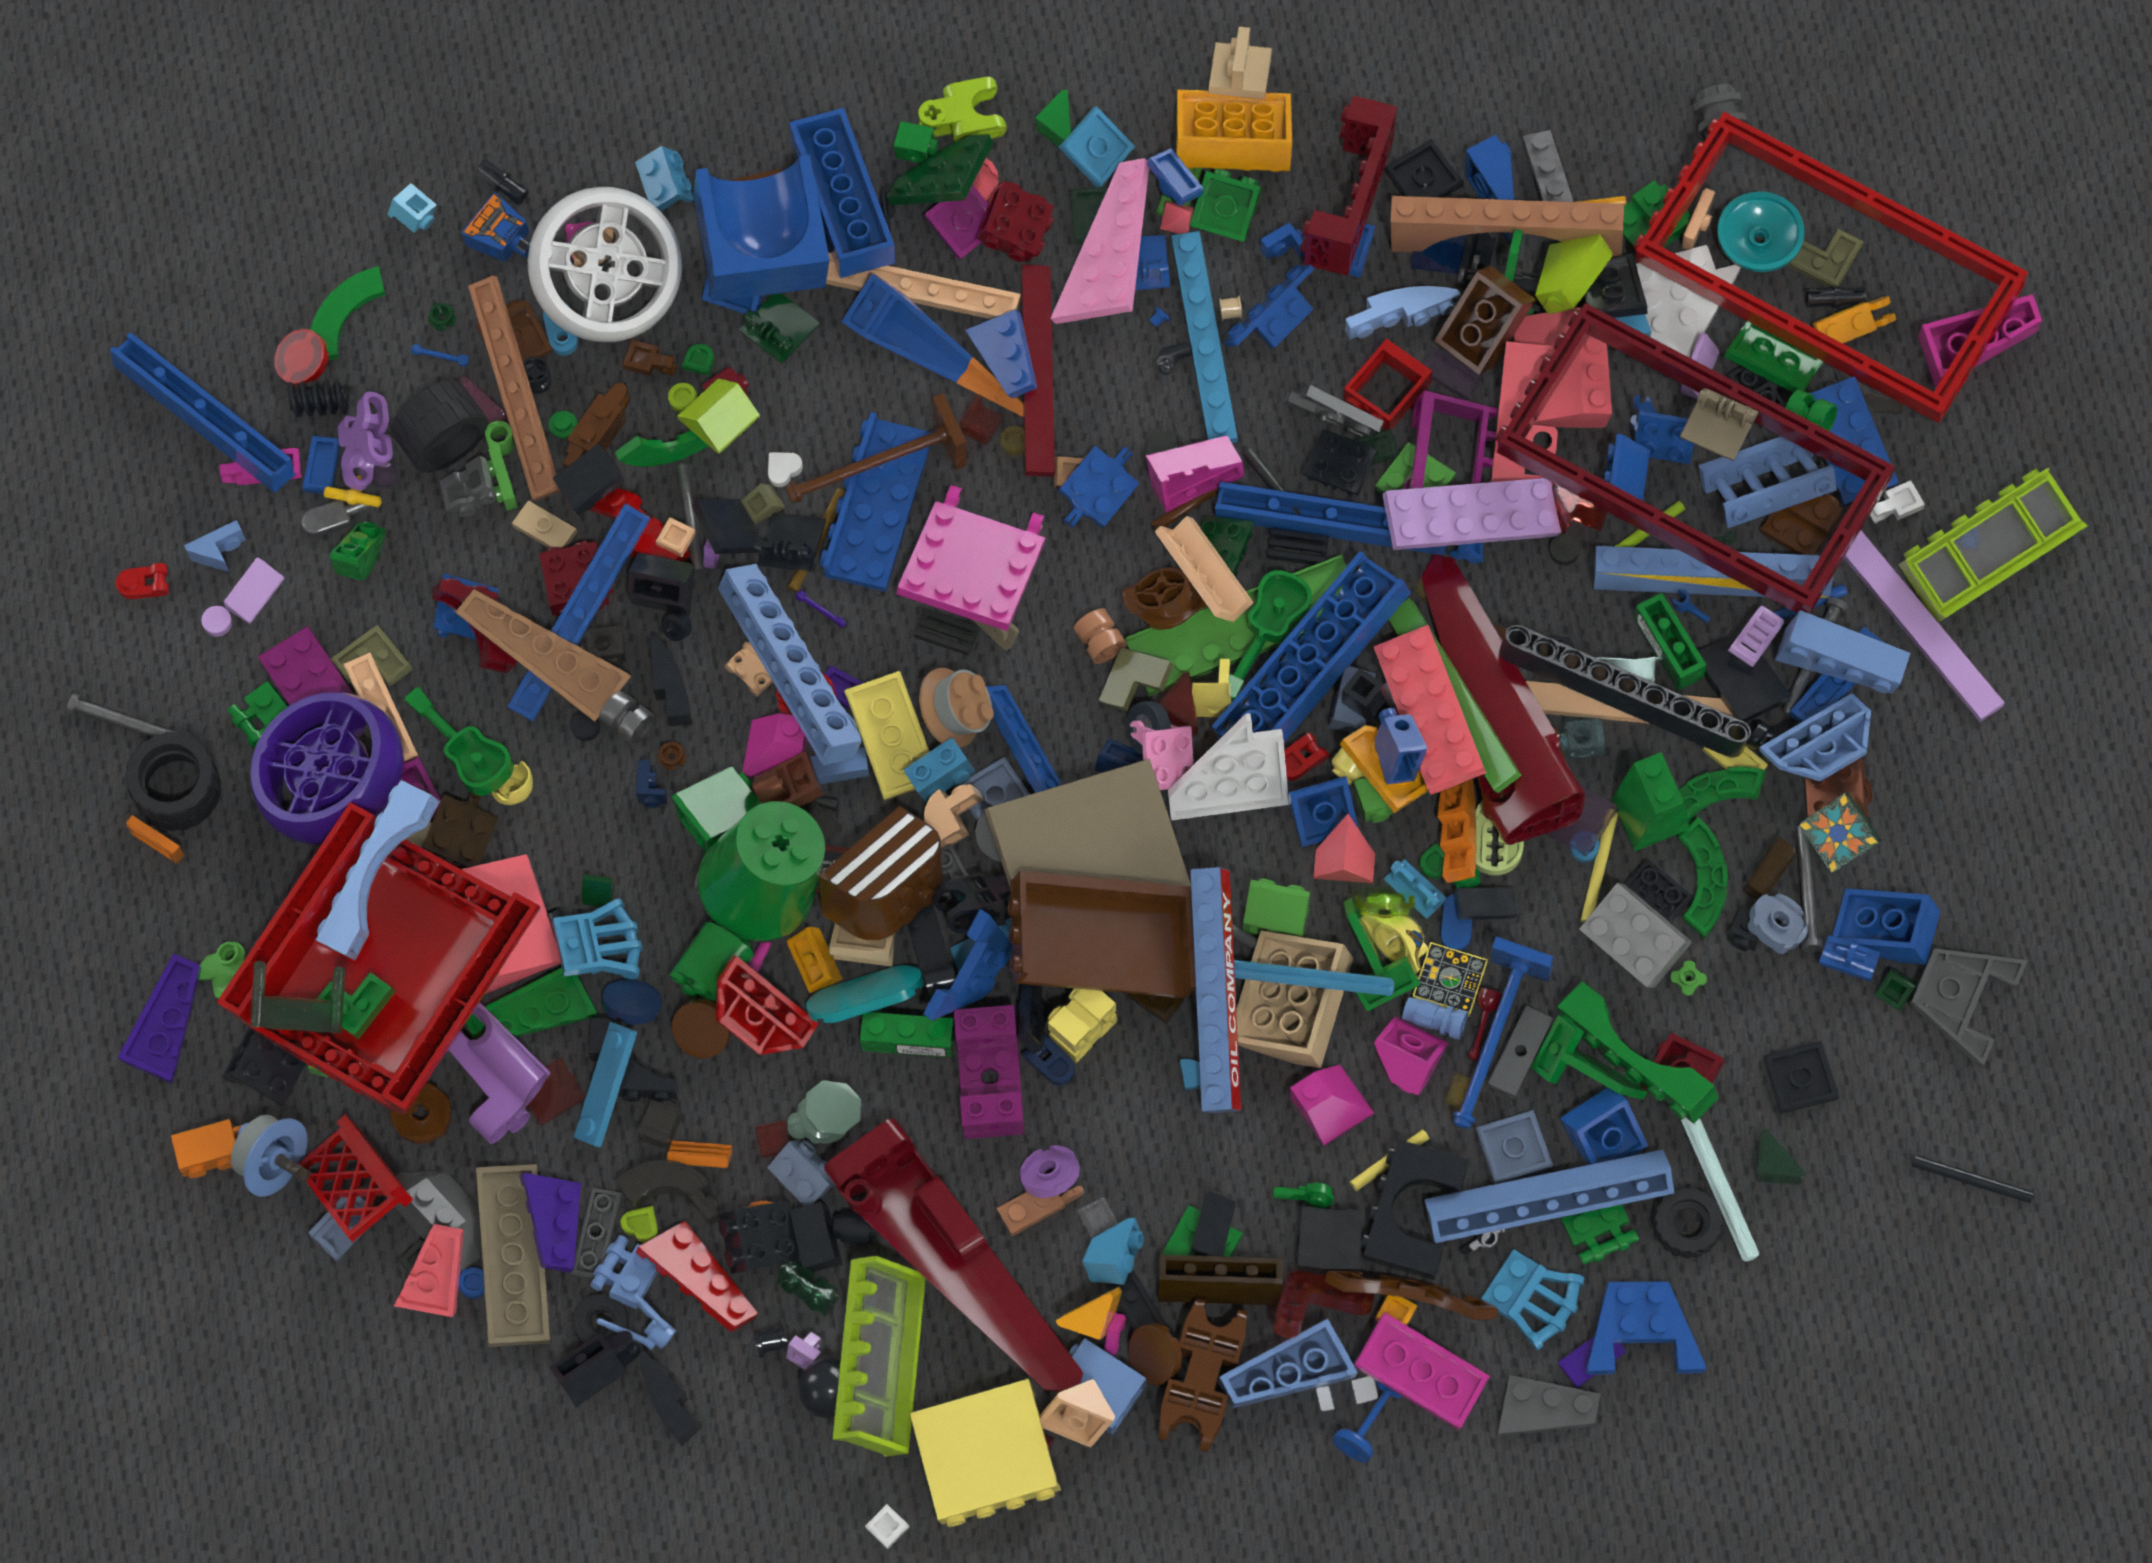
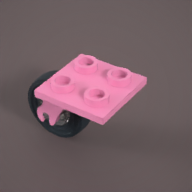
(1161, 742)

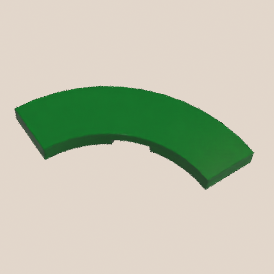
(342, 302)
(654, 453)
(1719, 786)
(1711, 877)

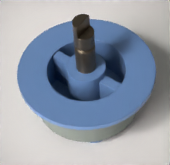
(270, 1153)

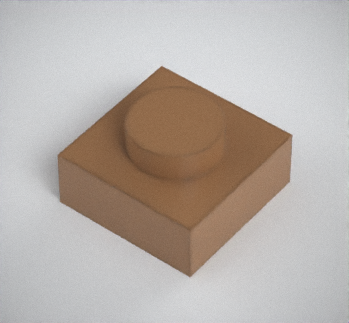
(1063, 469)

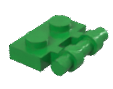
(264, 705)
(1587, 1226)

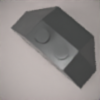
(444, 1203)

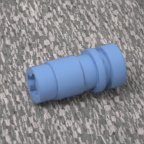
(1436, 1017)

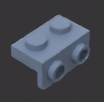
(801, 1171)

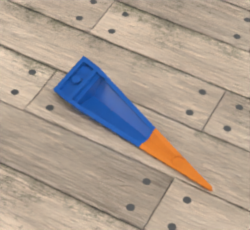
(899, 325)

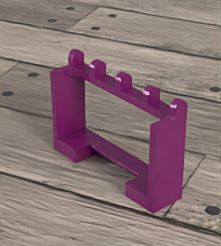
(1422, 419)

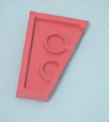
(436, 1273)

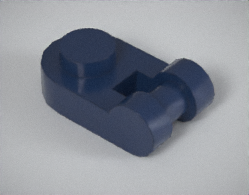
(1057, 1069)

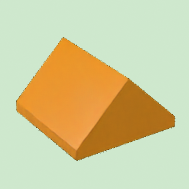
(1094, 1316)

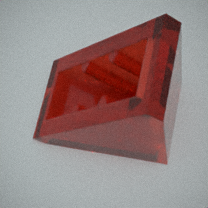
(1180, 704)

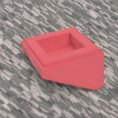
(1176, 218)

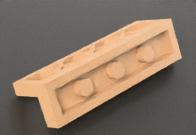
(1205, 569)

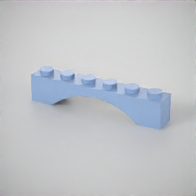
(405, 814)

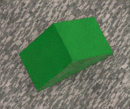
(1055, 120)

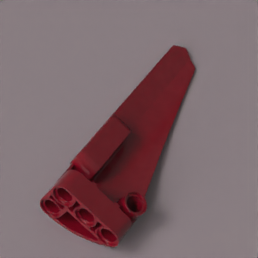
(1547, 792)
(946, 1247)

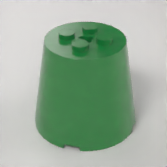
(763, 872)

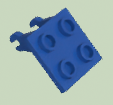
(1660, 433)

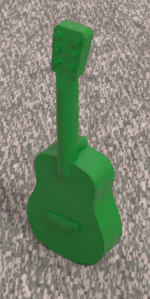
(1280, 604)
(478, 760)

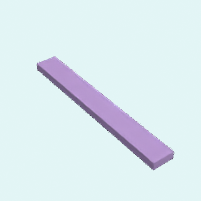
(1922, 628)

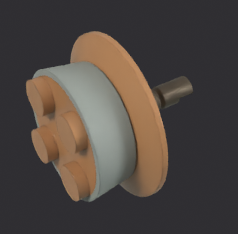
(954, 705)

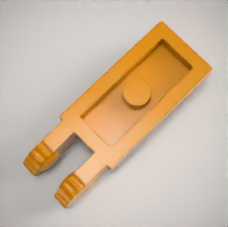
(1855, 320)

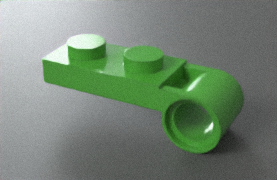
(496, 465)

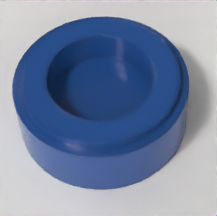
(471, 1283)

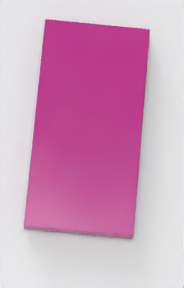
(1421, 1371)

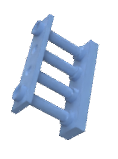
(1759, 460)

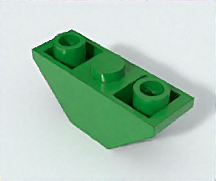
(358, 551)

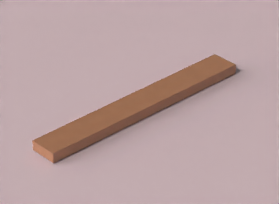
(514, 387)

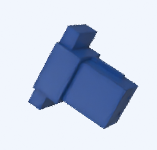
(1159, 317)

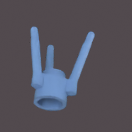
(658, 1331)

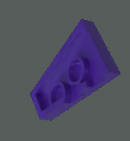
(554, 1217)

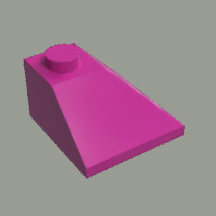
(772, 742)
(1409, 1054)
(1330, 1103)

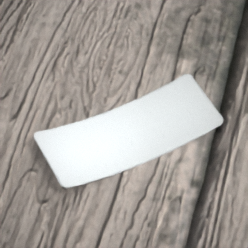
(1363, 1389)

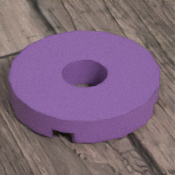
(1054, 1183)

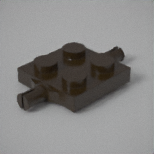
(460, 831)

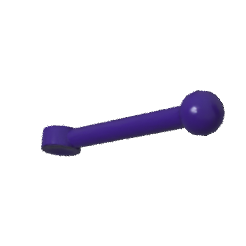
(802, 596)

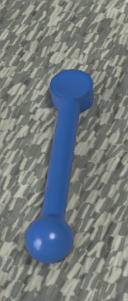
(462, 360)

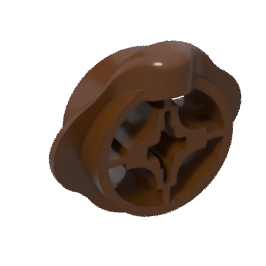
(1163, 599)

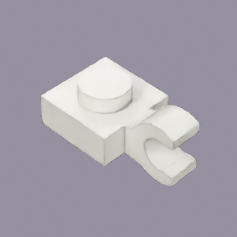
(1900, 501)

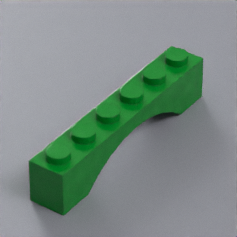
(1681, 1088)

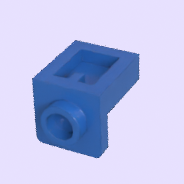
(1280, 240)

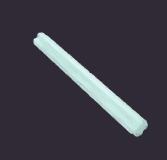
(1721, 1189)

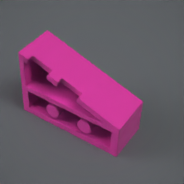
(1193, 470)

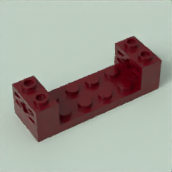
(1333, 240)

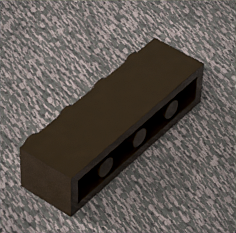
(1220, 1279)

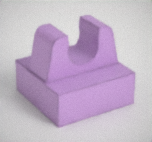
(804, 1351)

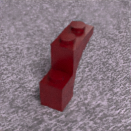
(453, 594)

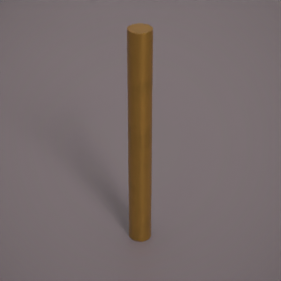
(830, 515)

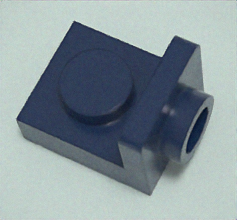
(646, 786)

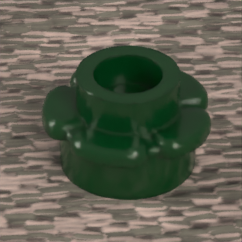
(438, 310)

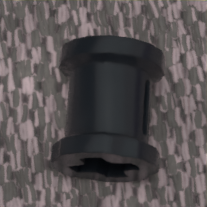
(771, 1340)

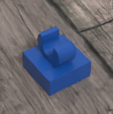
(1470, 552)

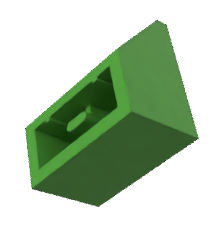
(1276, 908)

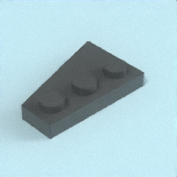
(1545, 1406)

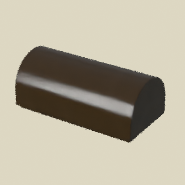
(1770, 869)

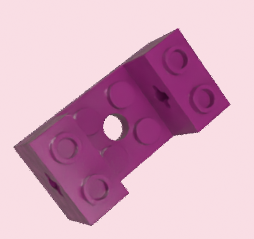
(985, 1043)

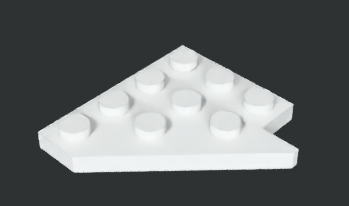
(1676, 312)
(1234, 775)

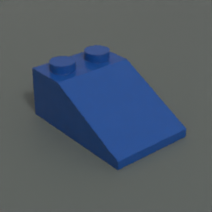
(1490, 171)
(1889, 922)

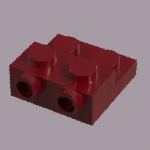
(1684, 1054)

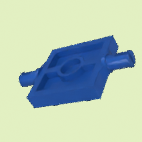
(1098, 487)

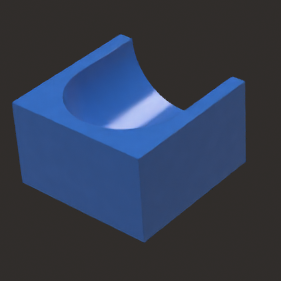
(761, 233)

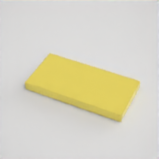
(888, 731)

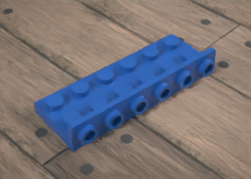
(874, 508)

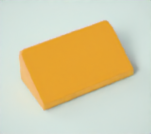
(813, 959)

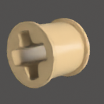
(1230, 308)

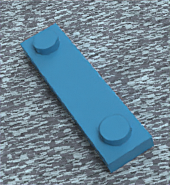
(605, 1084)

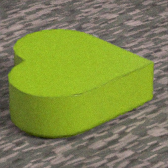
(640, 1223)

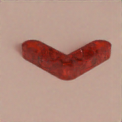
(1312, 1292)

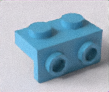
(664, 178)
(939, 769)

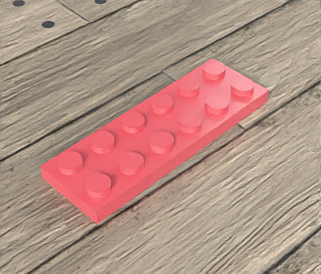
(1425, 692)

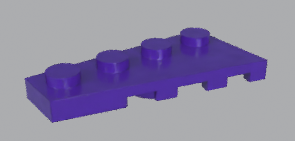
(162, 1025)

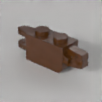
(599, 423)

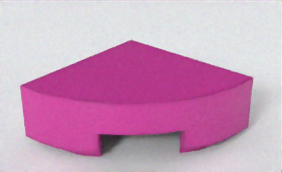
(1113, 1334)

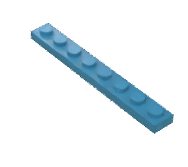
(1203, 336)

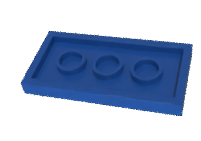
(1856, 426)

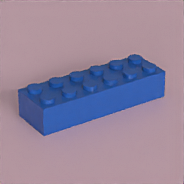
(845, 193)

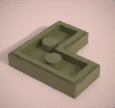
(1830, 265)
(386, 656)
(1130, 671)

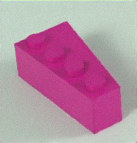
(1945, 337)

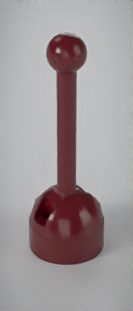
(1488, 1002)

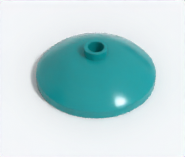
(1765, 217)

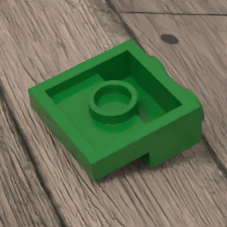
(1226, 205)
(1640, 210)

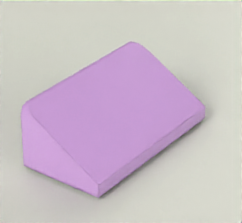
(1704, 353)
(253, 590)

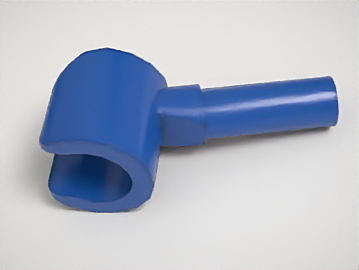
(1688, 606)

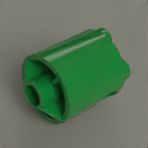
(707, 959)

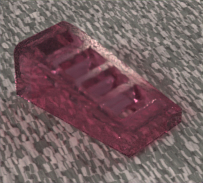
(489, 408)

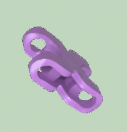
(365, 440)

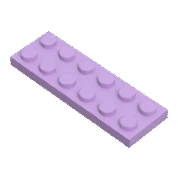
(1471, 513)

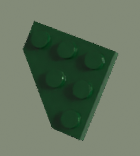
(944, 175)

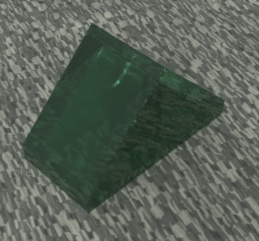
(1775, 1164)

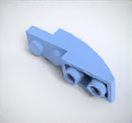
(1412, 304)

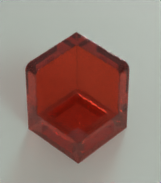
(980, 422)

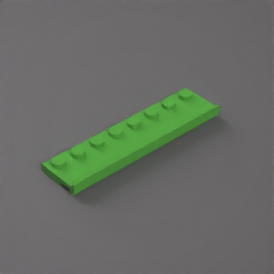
(1206, 639)

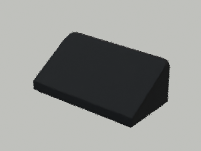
(1213, 1225)

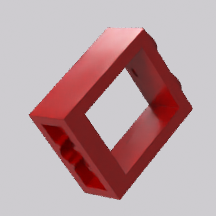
(1403, 364)

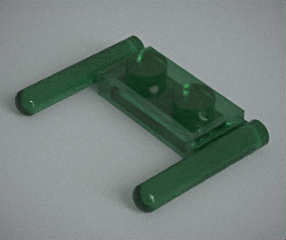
(297, 1013)

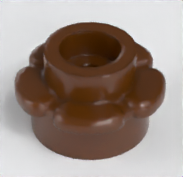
(668, 749)

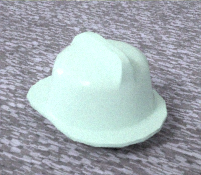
(1641, 667)

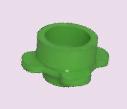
(1688, 969)

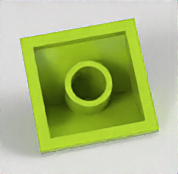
(720, 414)

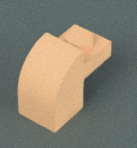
(944, 810)

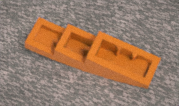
(1458, 833)

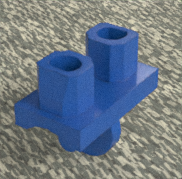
(1849, 958)

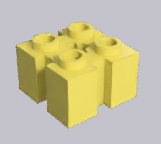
(1081, 1021)

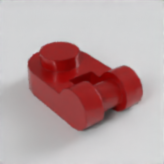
(132, 582)
(1296, 763)

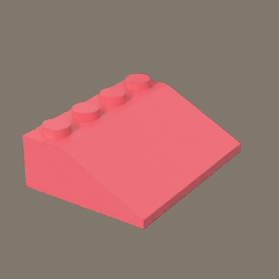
(1584, 391)
(538, 945)

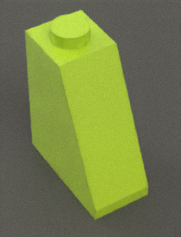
(1571, 271)

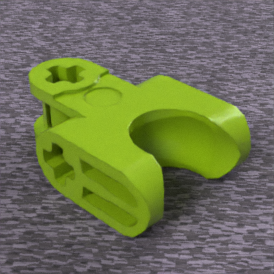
(956, 110)

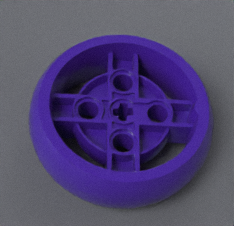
(324, 764)

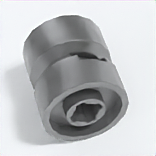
(629, 719)

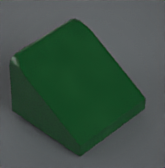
(597, 890)
(1896, 989)

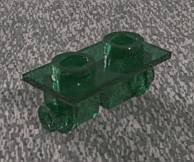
(797, 1282)

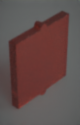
(557, 1093)

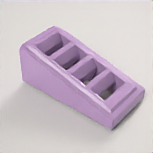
(1757, 635)

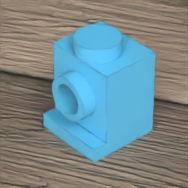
(413, 209)

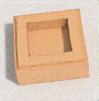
(675, 537)

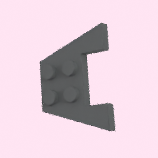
(1333, 411)
(1951, 992)

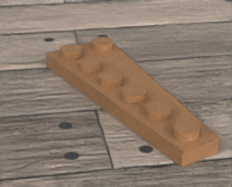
(563, 666)

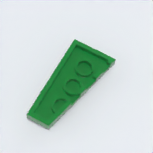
(539, 1006)

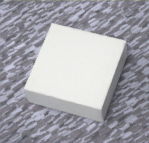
(887, 1526)

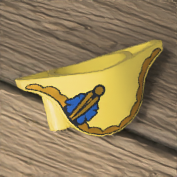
(1397, 937)

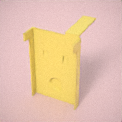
(1213, 698)

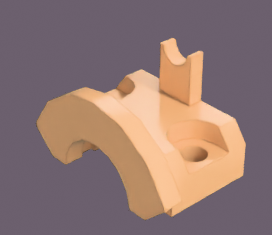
(749, 669)

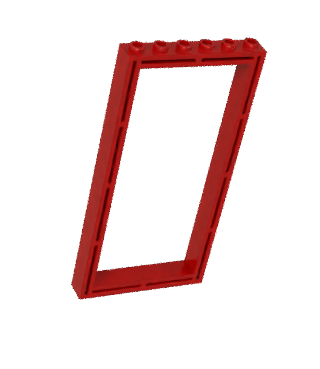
(1863, 199)

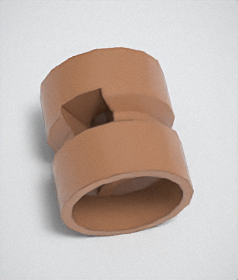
(1098, 632)

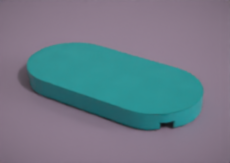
(864, 994)

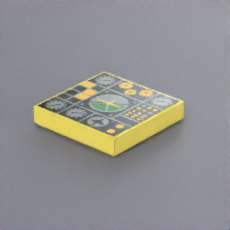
(1450, 978)

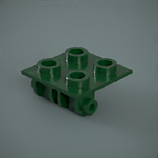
(778, 326)
(1228, 538)

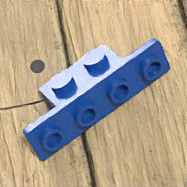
(1277, 314)

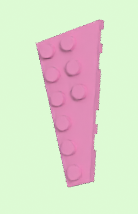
(1108, 261)

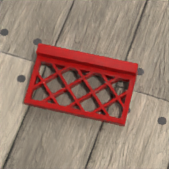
(375, 1168)

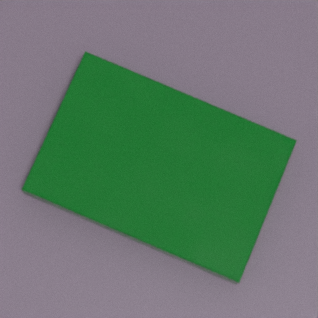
(1773, 358)

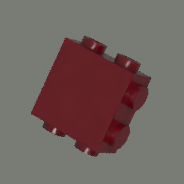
(1015, 222)
(564, 570)

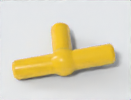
(352, 496)

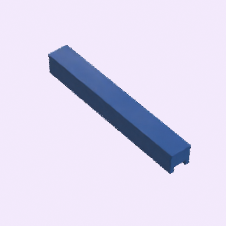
(203, 413)
(1317, 515)

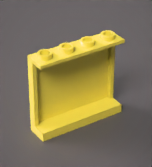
(985, 1453)

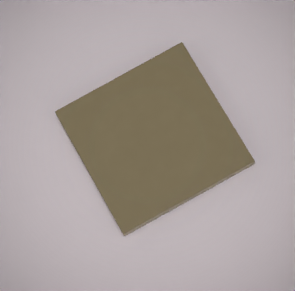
(1092, 828)

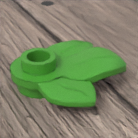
(219, 967)

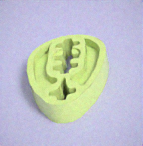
(1509, 854)

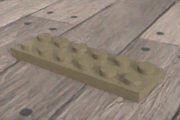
(510, 1262)

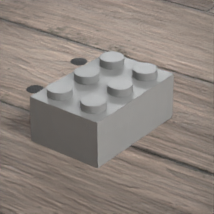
(1635, 935)

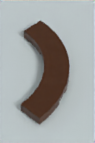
(1412, 1289)

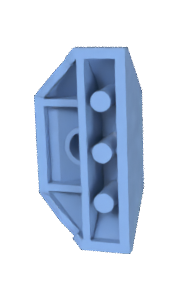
(1823, 741)

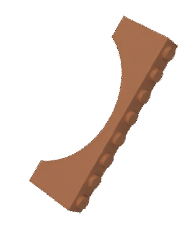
(1428, 220)

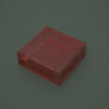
(772, 1138)

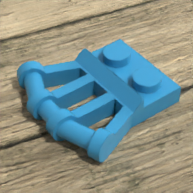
(579, 945)
(1516, 1285)

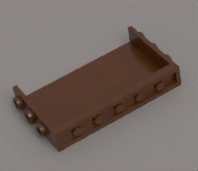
(1102, 934)

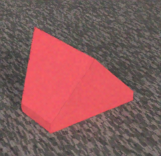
(1345, 855)

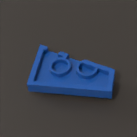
(1006, 352)

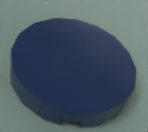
(631, 1001)

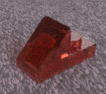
(1572, 507)

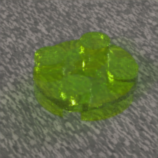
(1379, 901)

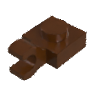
(645, 358)

